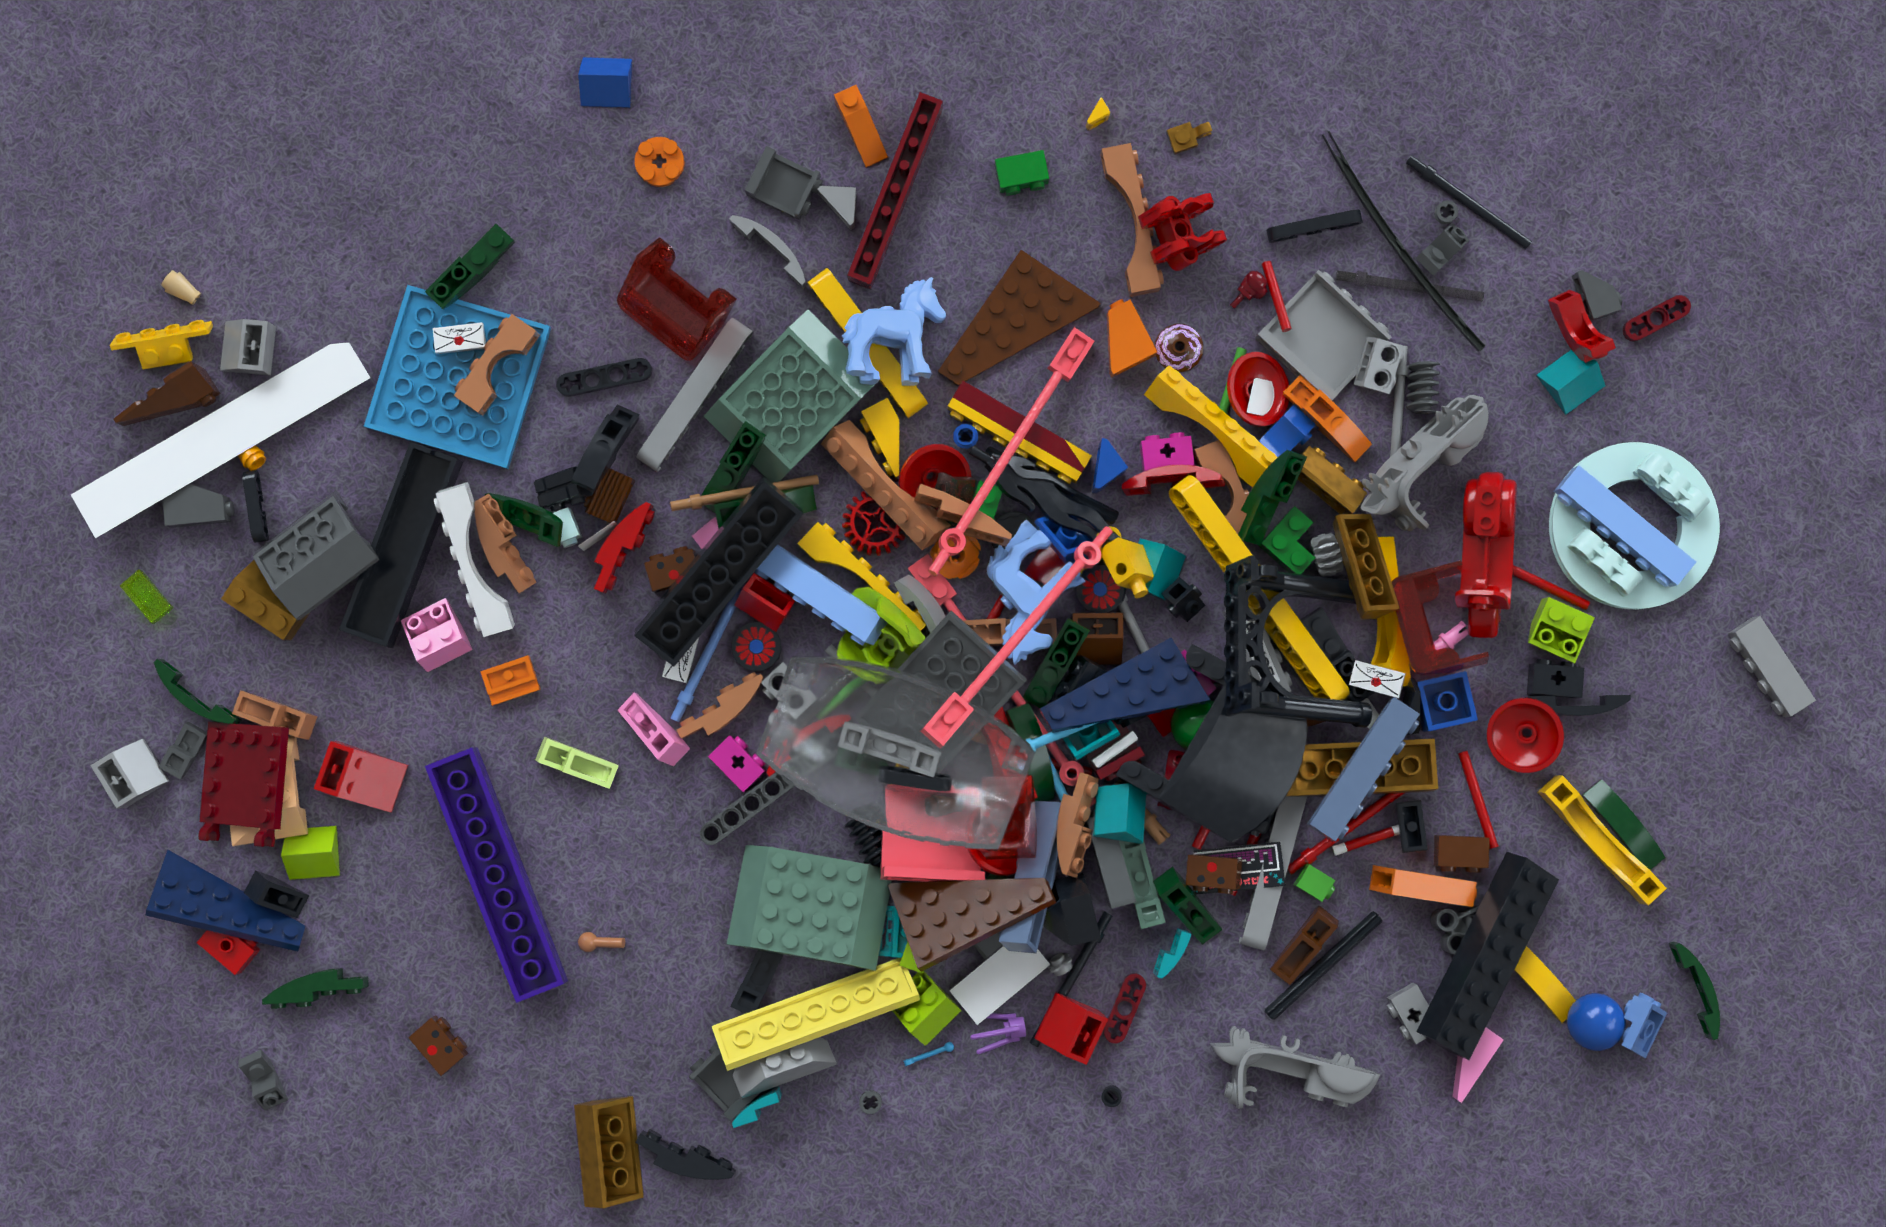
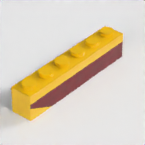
(1003, 422)

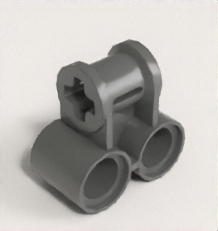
(1456, 925)

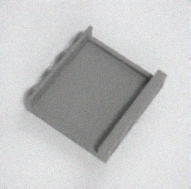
(1324, 335)

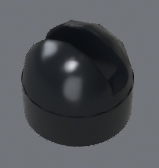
(1108, 1099)

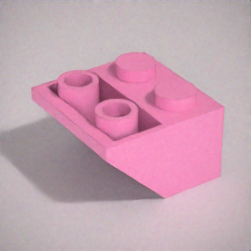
(436, 635)

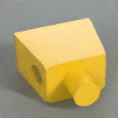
(1128, 565)

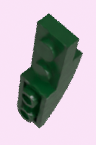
(471, 268)
(736, 461)
(1271, 488)
(803, 496)
(1056, 663)
(306, 988)

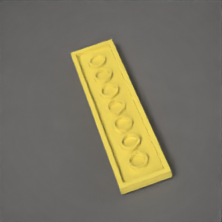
(814, 1013)

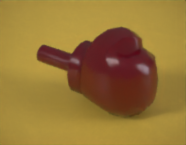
(1251, 287)

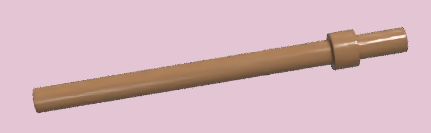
(696, 501)

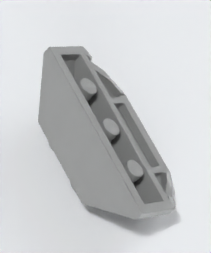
(783, 1067)

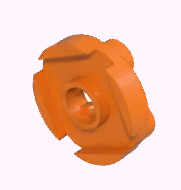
(670, 170)
(964, 564)

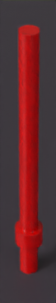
(1309, 855)

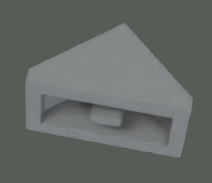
(841, 201)

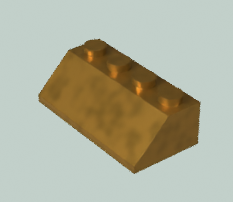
(1365, 565)
(608, 1152)

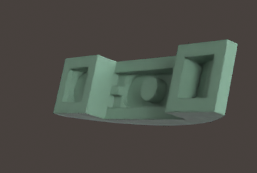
(1147, 902)

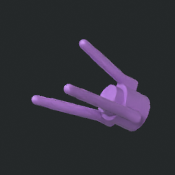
(1013, 1029)

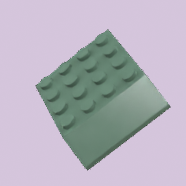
(809, 907)

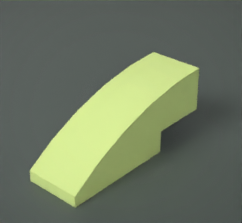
(576, 762)

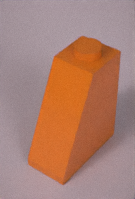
(1127, 338)

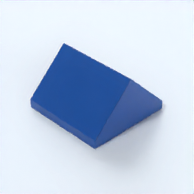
(605, 82)
(1108, 466)
(1063, 540)

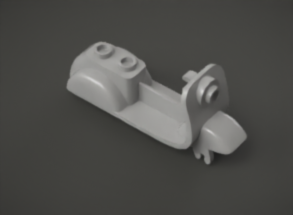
(1444, 438)
(1324, 1077)

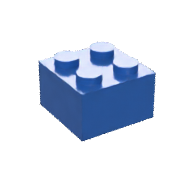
(1446, 701)

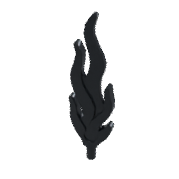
(1041, 489)

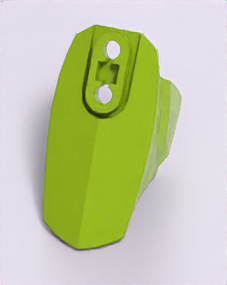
(897, 638)

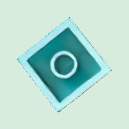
(1571, 380)
(1165, 564)
(1090, 739)
(1120, 813)

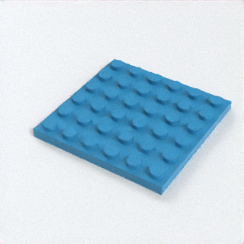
(418, 386)

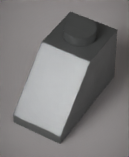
(1597, 295)

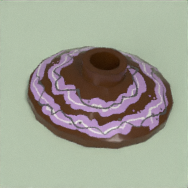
(1179, 360)

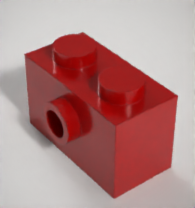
(764, 602)
(229, 950)

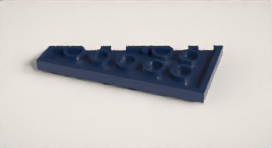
(1136, 688)
(206, 902)

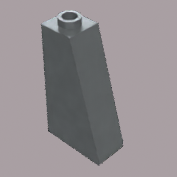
(1111, 869)

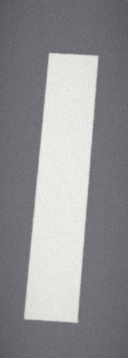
(219, 437)

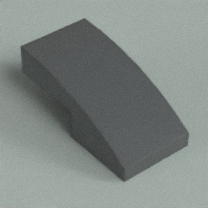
(184, 750)

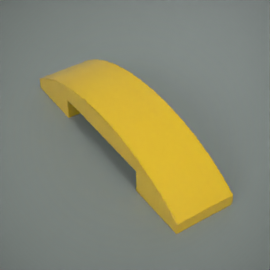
(1544, 984)

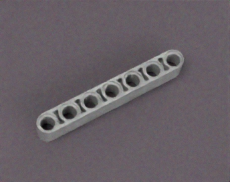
(693, 394)
(1265, 900)

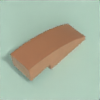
(274, 714)

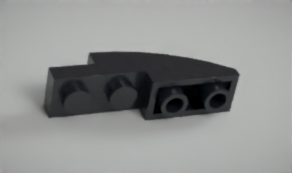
(604, 447)
(1331, 644)
(694, 1164)

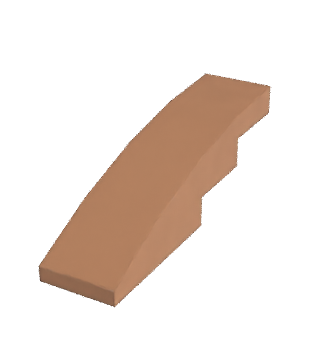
(953, 509)
(993, 629)

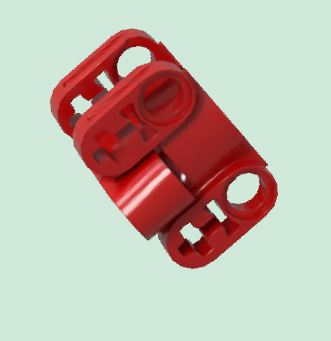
(1175, 232)

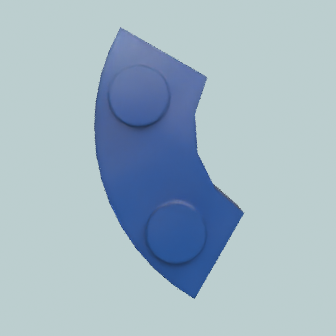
(1288, 431)

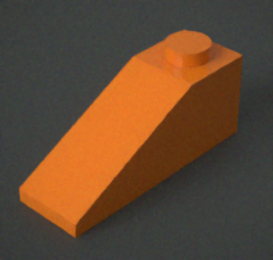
(860, 125)

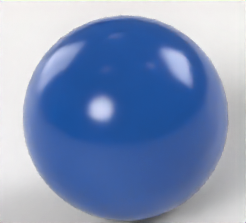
(1596, 1022)

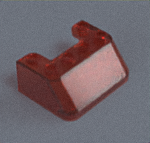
(670, 305)

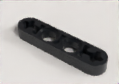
(1314, 225)
(604, 377)

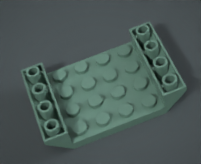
(790, 395)

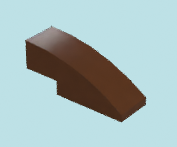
(1305, 945)

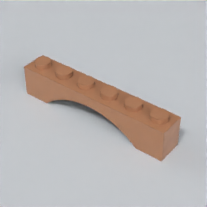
(1120, 169)
(853, 453)

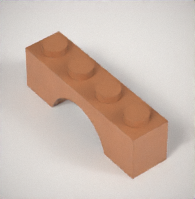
(513, 338)
(1216, 458)

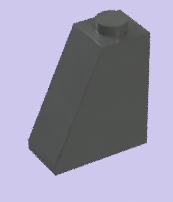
(196, 507)

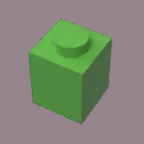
(1315, 883)

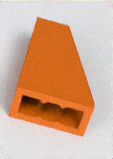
(1423, 886)

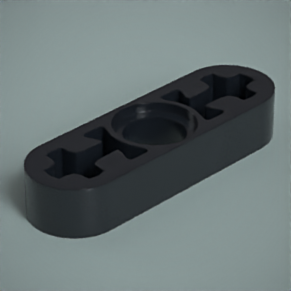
(253, 499)
(910, 778)

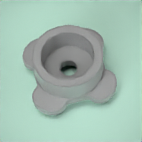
(1060, 964)

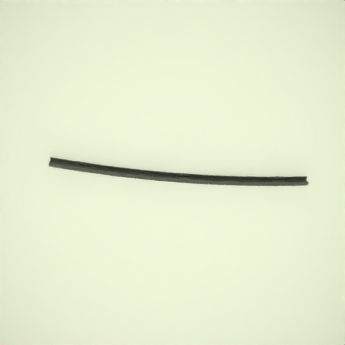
(1401, 251)

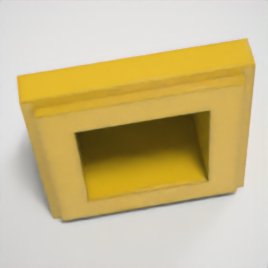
(1099, 115)

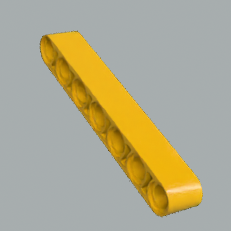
(842, 308)

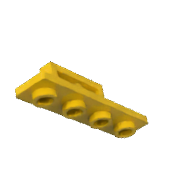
(162, 346)

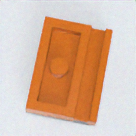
(510, 680)

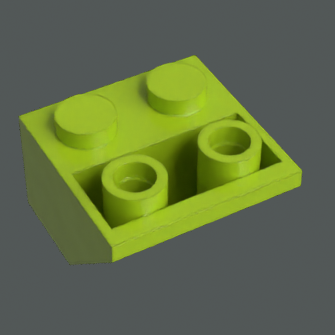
(1559, 629)
(929, 1014)

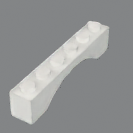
(490, 608)

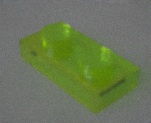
(146, 596)

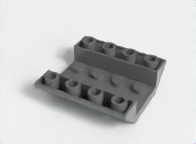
(314, 557)

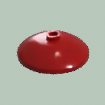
(1241, 380)
(935, 459)
(1524, 752)

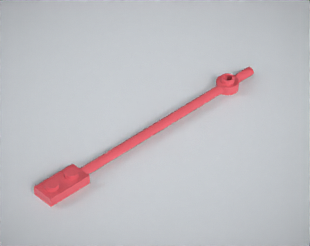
(1063, 367)
(943, 593)
(956, 707)

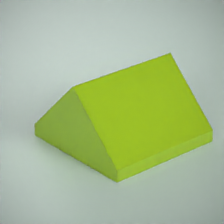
(312, 854)

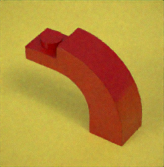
(1577, 327)

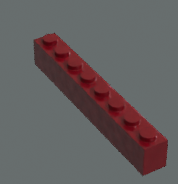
(895, 191)

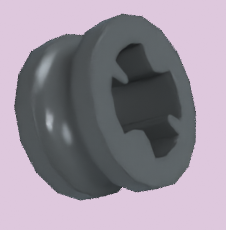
(1454, 209)
(871, 1110)

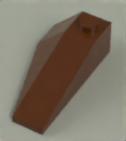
(183, 390)

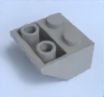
(248, 347)
(130, 773)

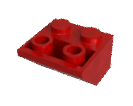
(1071, 1028)

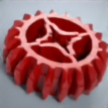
(864, 542)

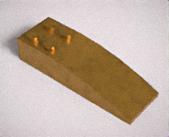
(1410, 770)

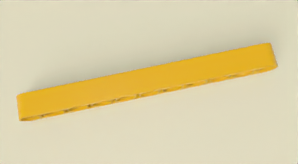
(1282, 622)

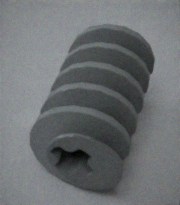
(1422, 387)

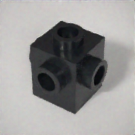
(1187, 602)

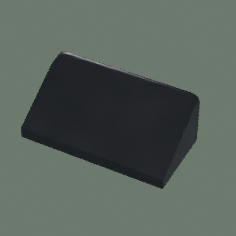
(1411, 826)

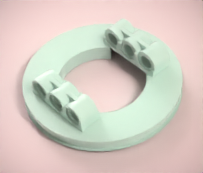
(1601, 570)

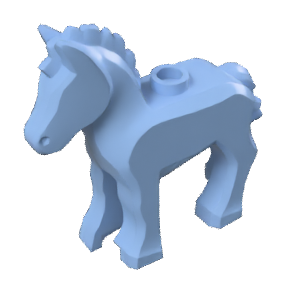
(896, 330)
(1020, 590)

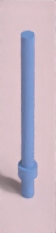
(685, 697)

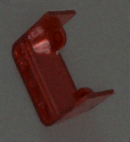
(1411, 593)

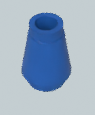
(965, 429)

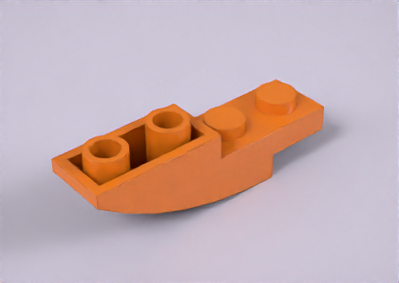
(1328, 417)

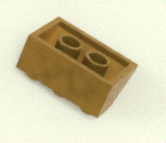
(1330, 482)
(256, 600)

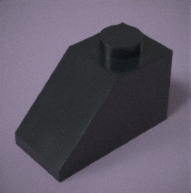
(275, 894)

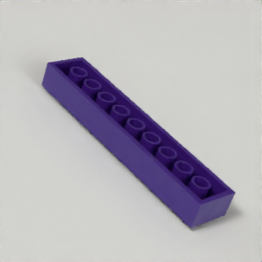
(496, 874)

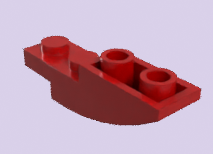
(625, 535)

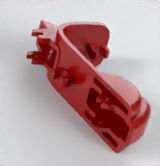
(1487, 551)

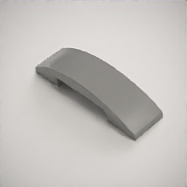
(749, 228)
(928, 607)
(890, 747)

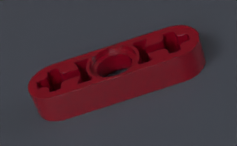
(1666, 321)
(1112, 1022)

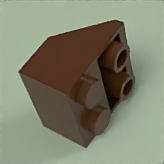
(1105, 637)

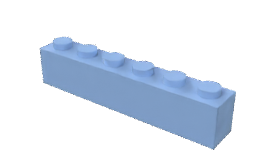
(1624, 526)
(822, 594)

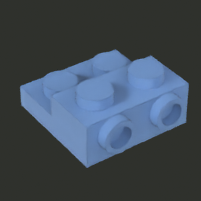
(1646, 1021)

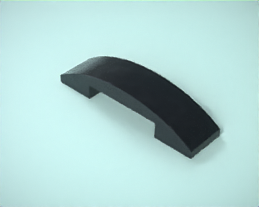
(1607, 703)
(756, 981)

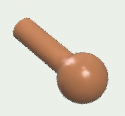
(588, 942)

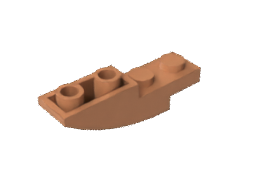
(494, 536)
(732, 702)
(1071, 834)

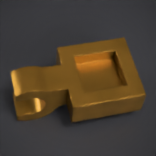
(1184, 137)

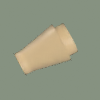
(180, 287)

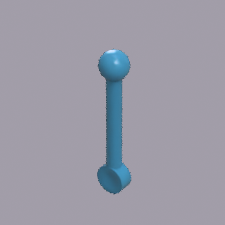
(947, 1047)

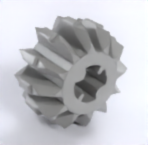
(1327, 554)

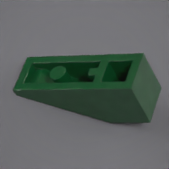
(1186, 905)

